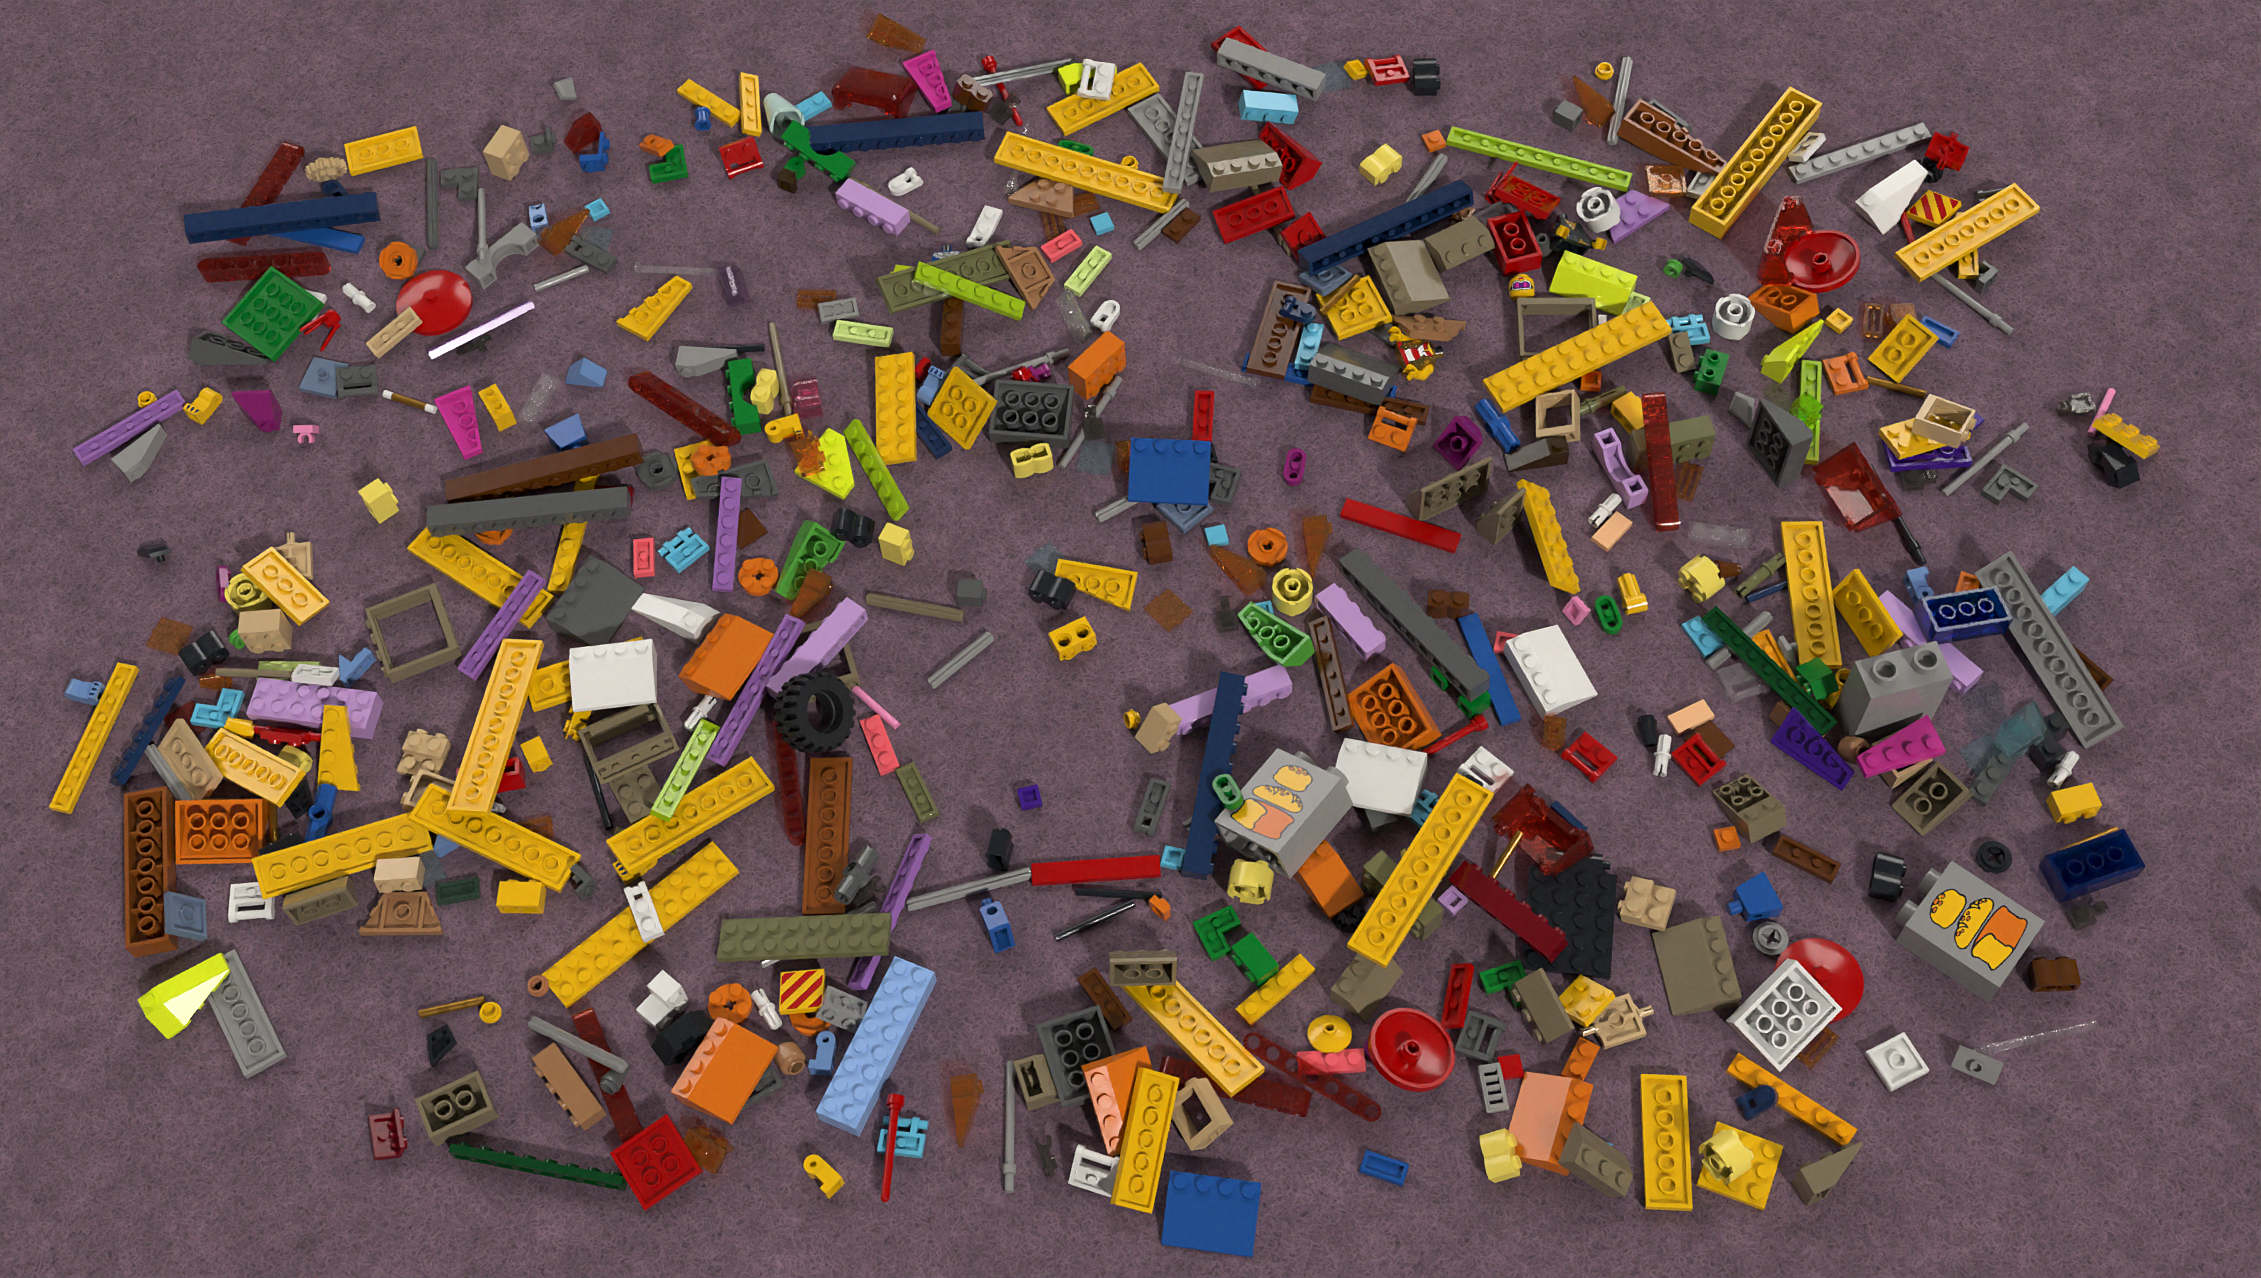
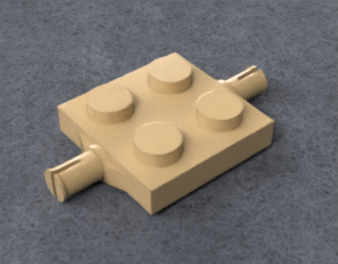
(298, 555)
(1618, 1022)

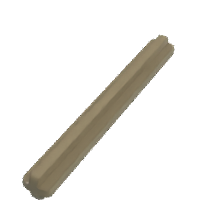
(915, 607)

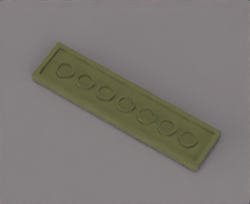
(976, 265)
(805, 937)

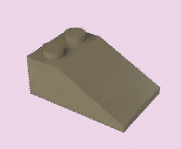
(1501, 516)
(1932, 799)

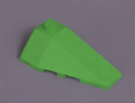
(810, 549)
(1276, 637)

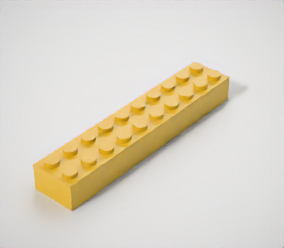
(1755, 162)

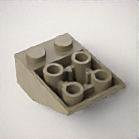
(1751, 808)
(1036, 1081)
(1817, 1179)

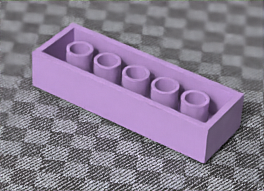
(302, 706)

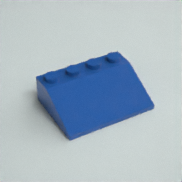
(1169, 471)
(1211, 1213)

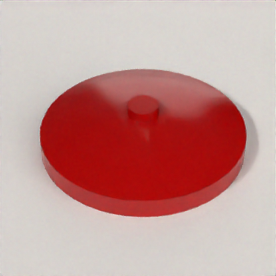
(1823, 260)
(438, 299)
(1831, 968)
(1411, 1049)

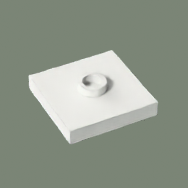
(1896, 1062)

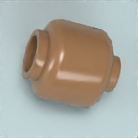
(1851, 747)
(789, 1058)

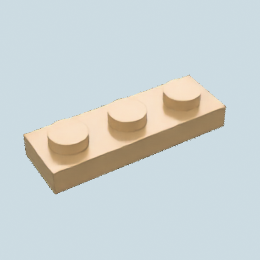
(394, 332)

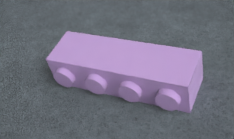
(872, 207)
(1350, 622)

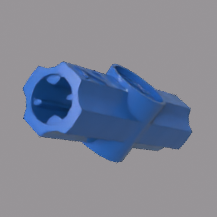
(1497, 425)
(324, 805)

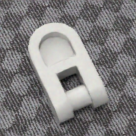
(899, 186)
(1110, 311)

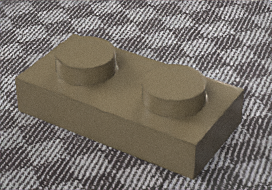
(1681, 352)

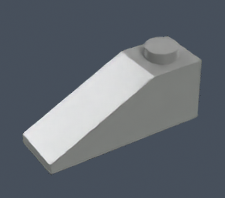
(702, 360)
(139, 455)

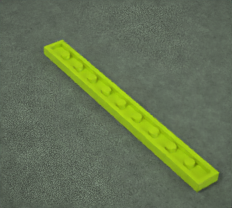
(1539, 159)

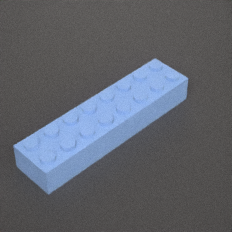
(876, 1046)

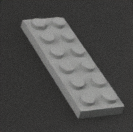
(1158, 124)
(245, 1020)

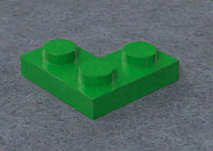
(673, 169)
(1211, 931)
(1502, 978)

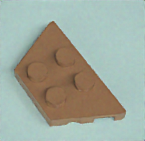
(1046, 196)
(1027, 272)
(1428, 328)
(403, 915)

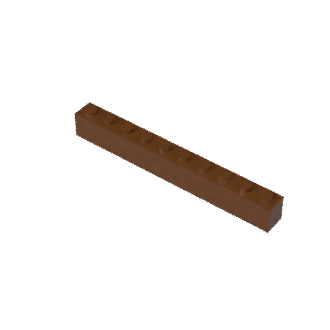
(547, 471)

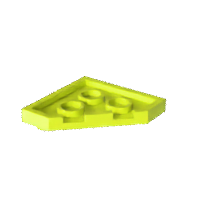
(838, 473)

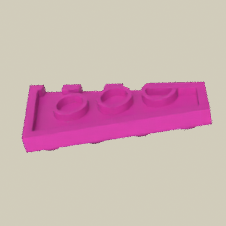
(929, 80)
(460, 418)
(1906, 747)

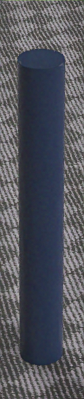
(1766, 591)

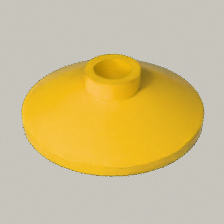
(1329, 1041)

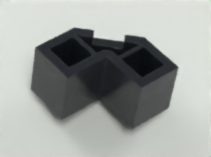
(2117, 466)
(2048, 751)
(677, 1039)

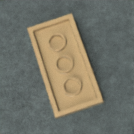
(190, 761)

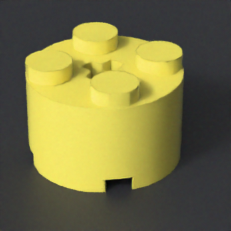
(1701, 578)
(1292, 591)
(246, 596)
(1250, 881)
(1726, 1156)

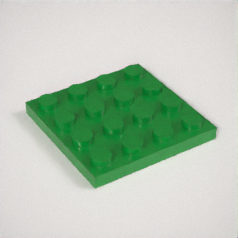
(272, 313)

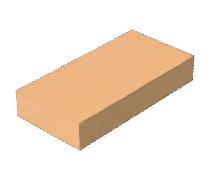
(1611, 531)
(1690, 717)

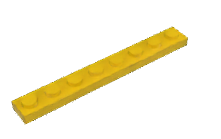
(569, 546)
(94, 738)

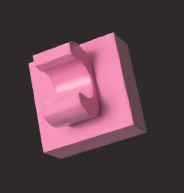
(306, 430)
(1576, 610)

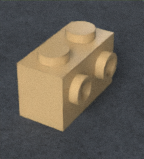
(1158, 728)
(399, 874)

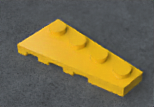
(656, 309)
(1101, 582)
(336, 750)

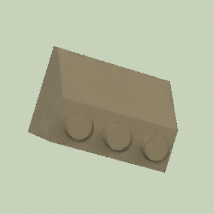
(1459, 243)
(320, 900)
(1142, 968)
(1364, 986)
(1541, 1007)
(1596, 1162)

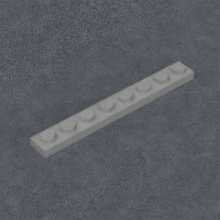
(1183, 133)
(1859, 153)

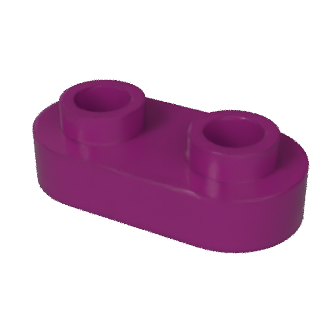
(1294, 468)
(223, 577)

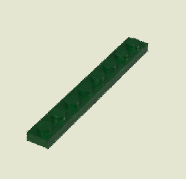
(1767, 670)
(529, 1164)

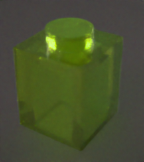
(1807, 409)

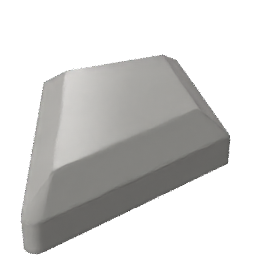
(565, 89)
(1743, 408)
(1787, 651)

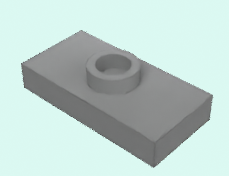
(838, 310)
(1977, 1064)

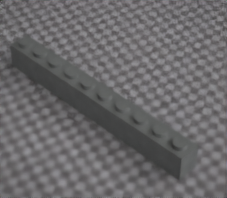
(529, 511)
(1415, 624)

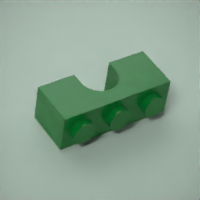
(1471, 708)

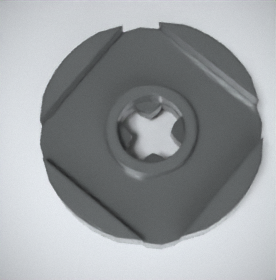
(661, 480)

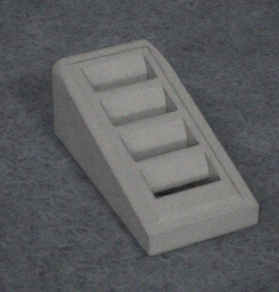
(1487, 1069)

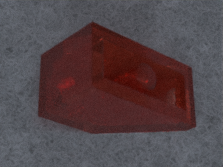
(583, 133)

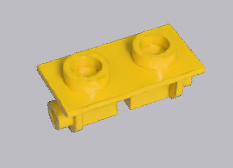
(572, 726)

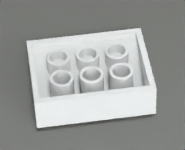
(1548, 670)
(613, 675)
(1382, 776)
(1784, 1014)

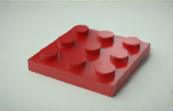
(1527, 197)
(656, 1162)

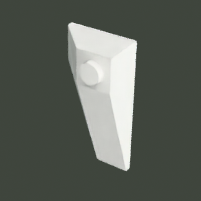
(1889, 198)
(683, 617)

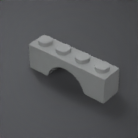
(517, 241)

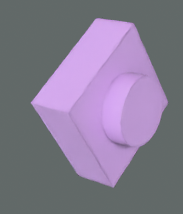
(1452, 900)

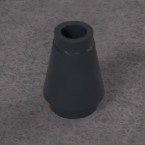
(1648, 730)

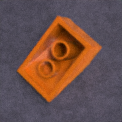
(1785, 306)
(1328, 881)

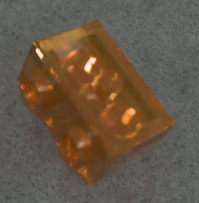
(808, 456)
(707, 1148)

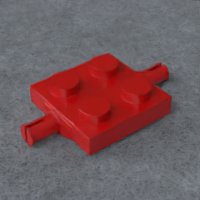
(1947, 151)
(293, 736)

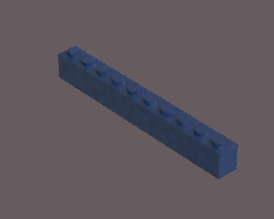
(897, 133)
(282, 217)
(1385, 227)
(1216, 761)

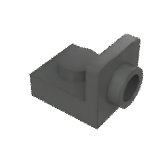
(543, 143)
(1986, 276)
(584, 881)

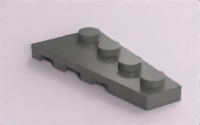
(756, 481)

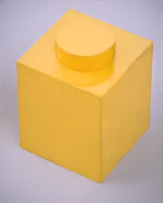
(536, 754)

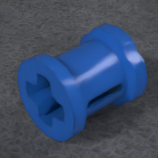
(702, 118)

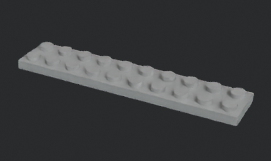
(2051, 652)

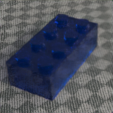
(1962, 615)
(2091, 865)

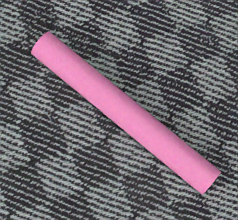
(2102, 410)
(876, 707)

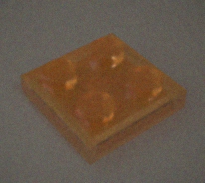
(1665, 181)

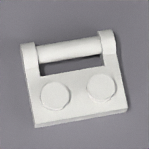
(1102, 80)
(1489, 767)
(249, 895)
(1090, 1176)

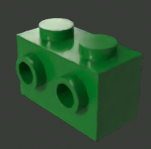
(1711, 372)
(1816, 679)
(1254, 960)

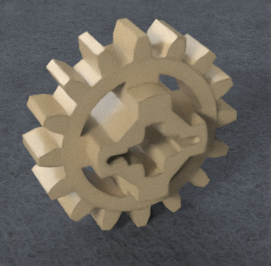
(326, 169)

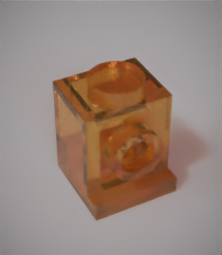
(1550, 726)

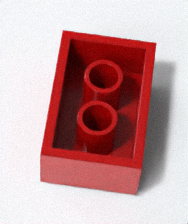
(1515, 243)

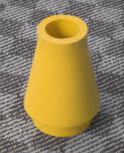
(240, 727)

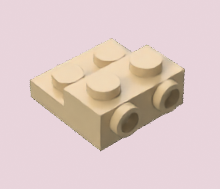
(424, 753)
(419, 784)
(1646, 904)

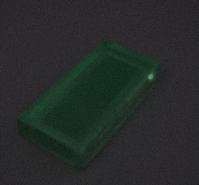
(458, 891)

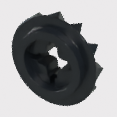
(1934, 175)
(1994, 848)
(1351, 924)

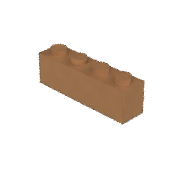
(569, 1086)

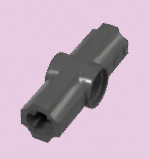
(856, 875)

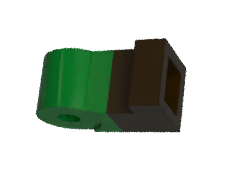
(790, 174)

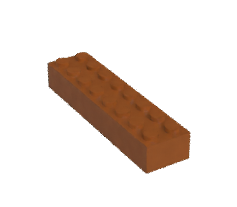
(148, 869)

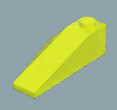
(1786, 355)
(177, 999)

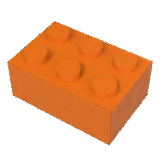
(1097, 365)

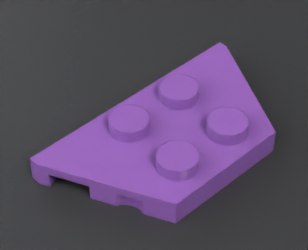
(1635, 212)

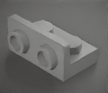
(842, 1009)

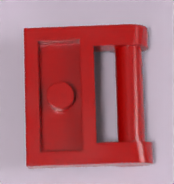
(1392, 73)
(740, 151)
(1592, 752)
(1693, 764)

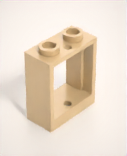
(1558, 399)
(1947, 410)
(1220, 1119)

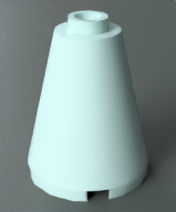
(780, 114)

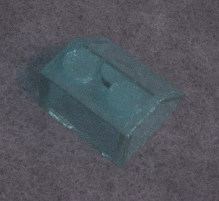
(2020, 731)

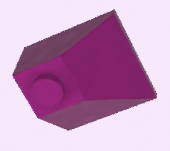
(260, 408)
(1459, 441)

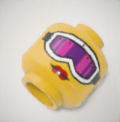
(1521, 287)

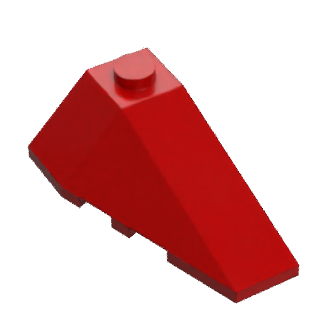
(1297, 161)

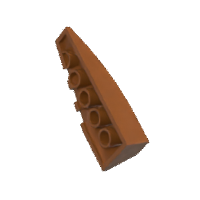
(1663, 138)

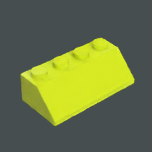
(1587, 278)

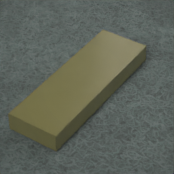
(917, 792)

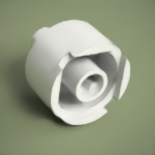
(1598, 209)
(1733, 316)

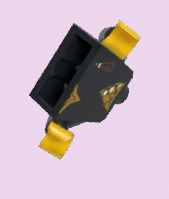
(1570, 236)

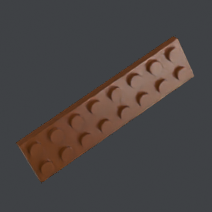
(827, 834)

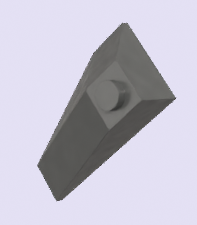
(214, 349)

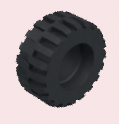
(836, 709)

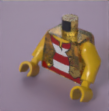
(1414, 355)

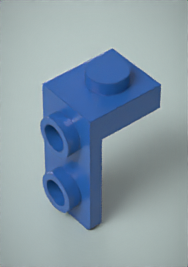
(596, 162)

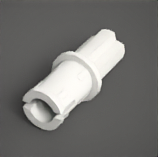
(358, 297)
(1605, 510)
(699, 712)
(1662, 755)
(2063, 770)
(766, 1009)

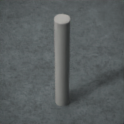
(561, 278)

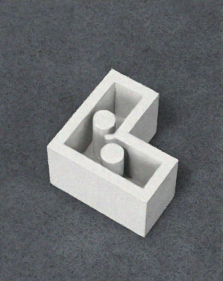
(663, 1003)

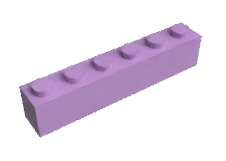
(821, 644)
(1963, 670)
(1261, 689)

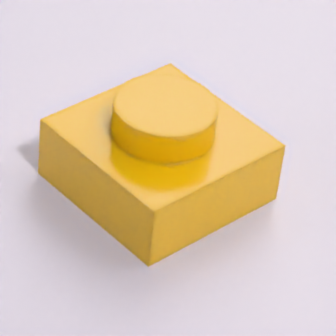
(1355, 69)
(1838, 321)

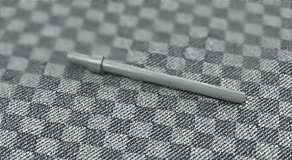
(482, 247)
(1994, 319)
(1049, 358)
(1108, 394)
(2010, 438)
(1009, 1167)

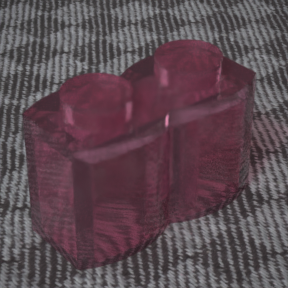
(807, 398)

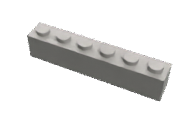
(1271, 69)

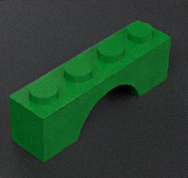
(837, 165)
(742, 377)

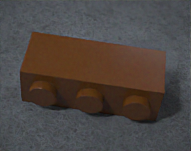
(952, 327)

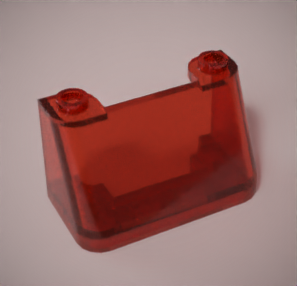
(876, 90)
(1789, 223)
(1856, 489)
(1543, 832)

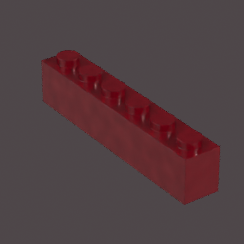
(1508, 911)

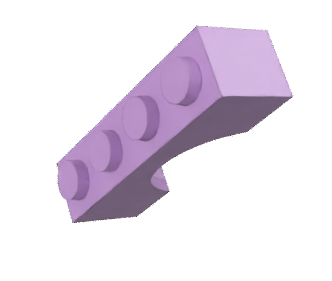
(1609, 453)

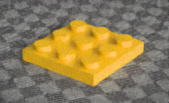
(1357, 310)
(961, 408)
(2126, 435)
(1755, 1184)

